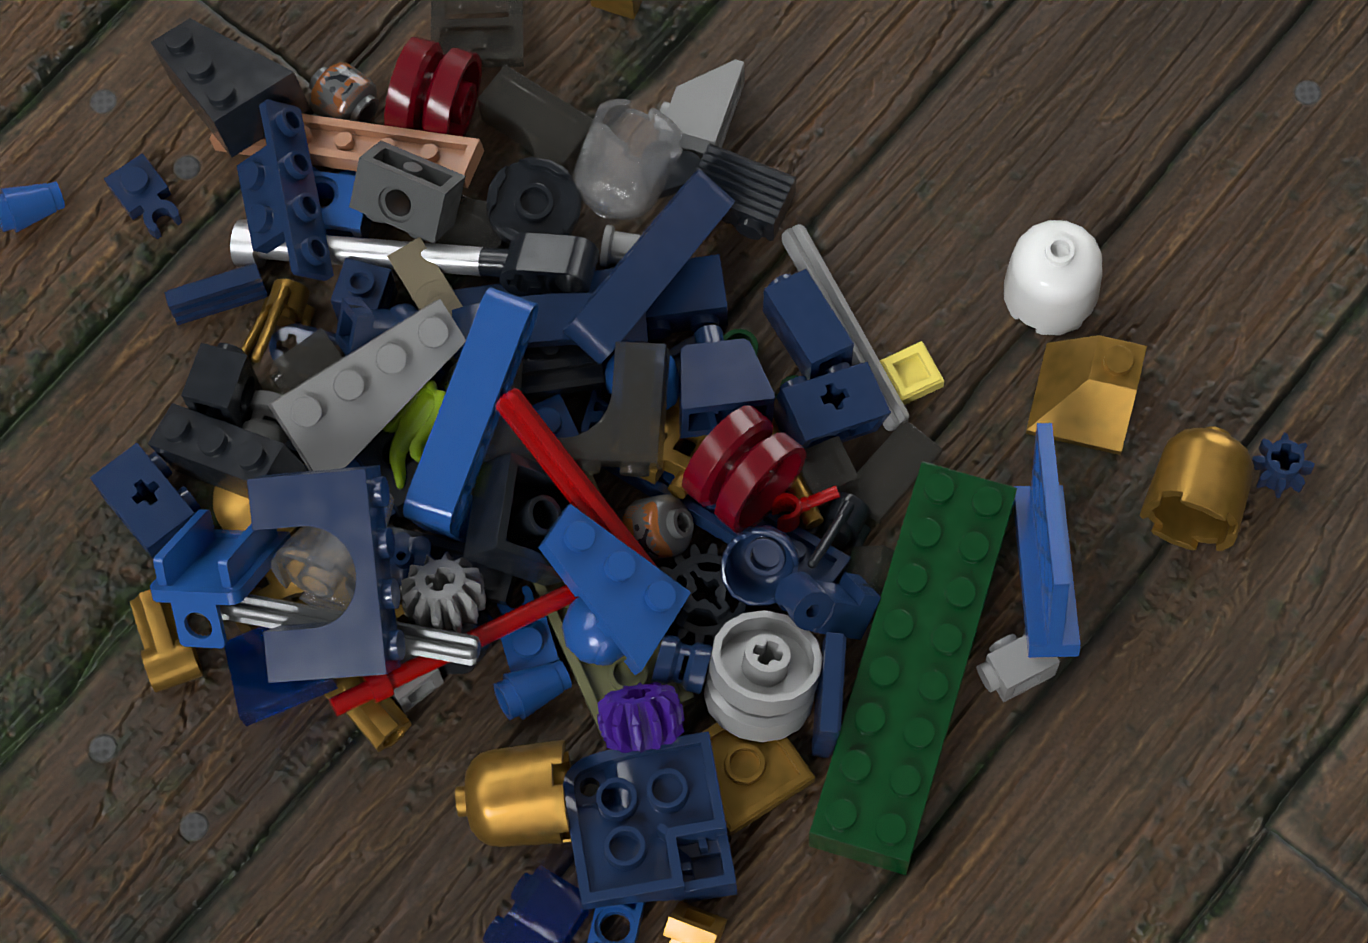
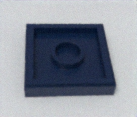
(829, 696)

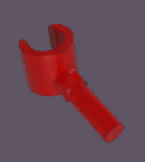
(796, 507)

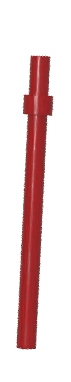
(382, 686)

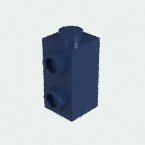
(806, 324)

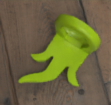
(412, 428)

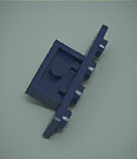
(283, 194)

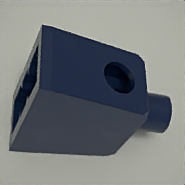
(717, 380)

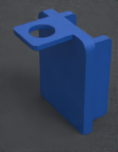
(211, 569)

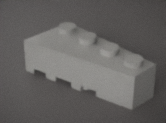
(357, 396)

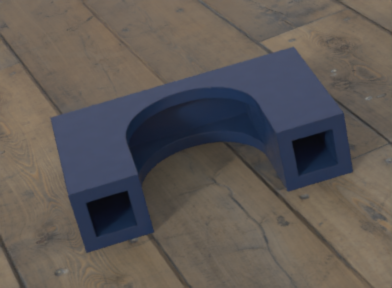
(352, 509)

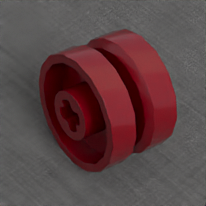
(433, 88)
(743, 468)

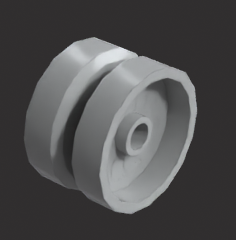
(762, 676)

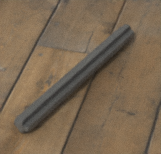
(418, 639)

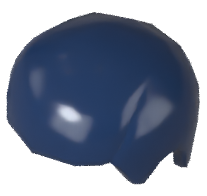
(757, 564)

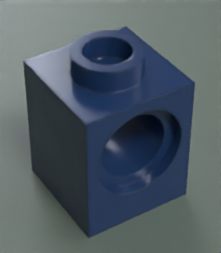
(366, 281)

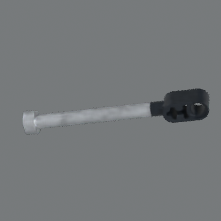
(529, 267)

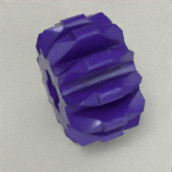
(640, 717)

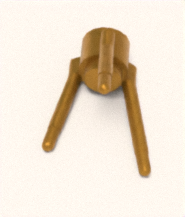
(283, 307)

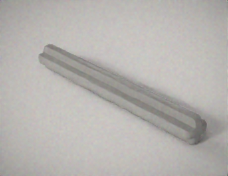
(806, 256)

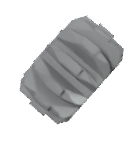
(443, 593)

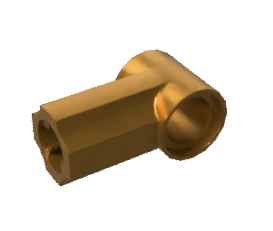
(164, 657)
(380, 722)

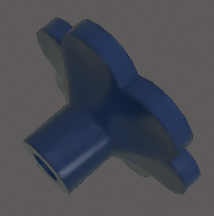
(415, 552)

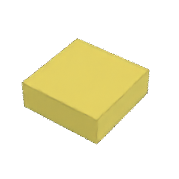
(913, 373)

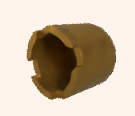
(1199, 489)
(517, 795)

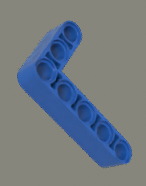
(467, 419)

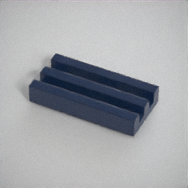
(216, 294)

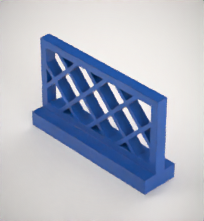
(1046, 557)

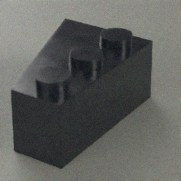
(225, 82)

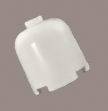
(1053, 277)

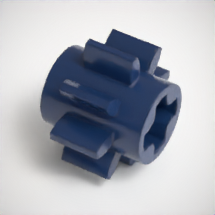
(1293, 461)

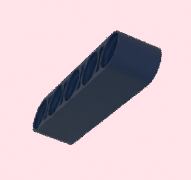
(648, 266)

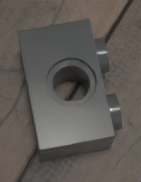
(432, 190)

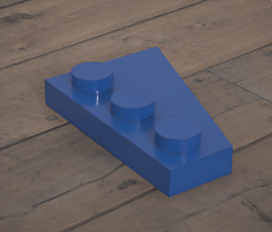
(617, 584)

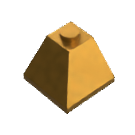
(1088, 391)

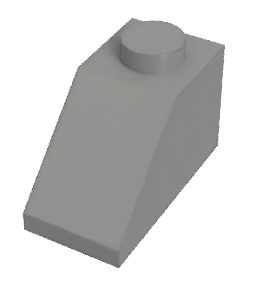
(706, 106)

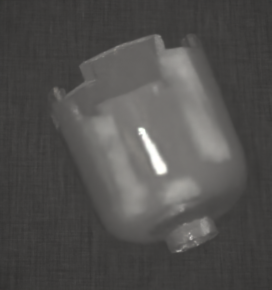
(626, 160)

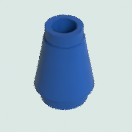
(28, 204)
(531, 688)

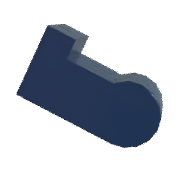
(360, 324)
(828, 606)

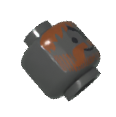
(343, 93)
(660, 525)

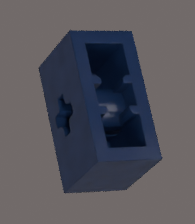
(838, 403)
(129, 482)

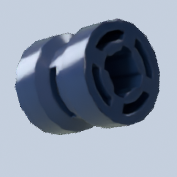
(670, 661)

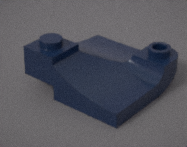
(651, 825)

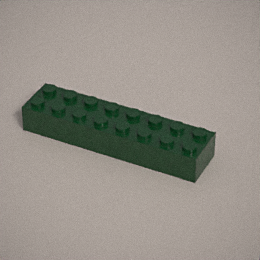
(912, 668)

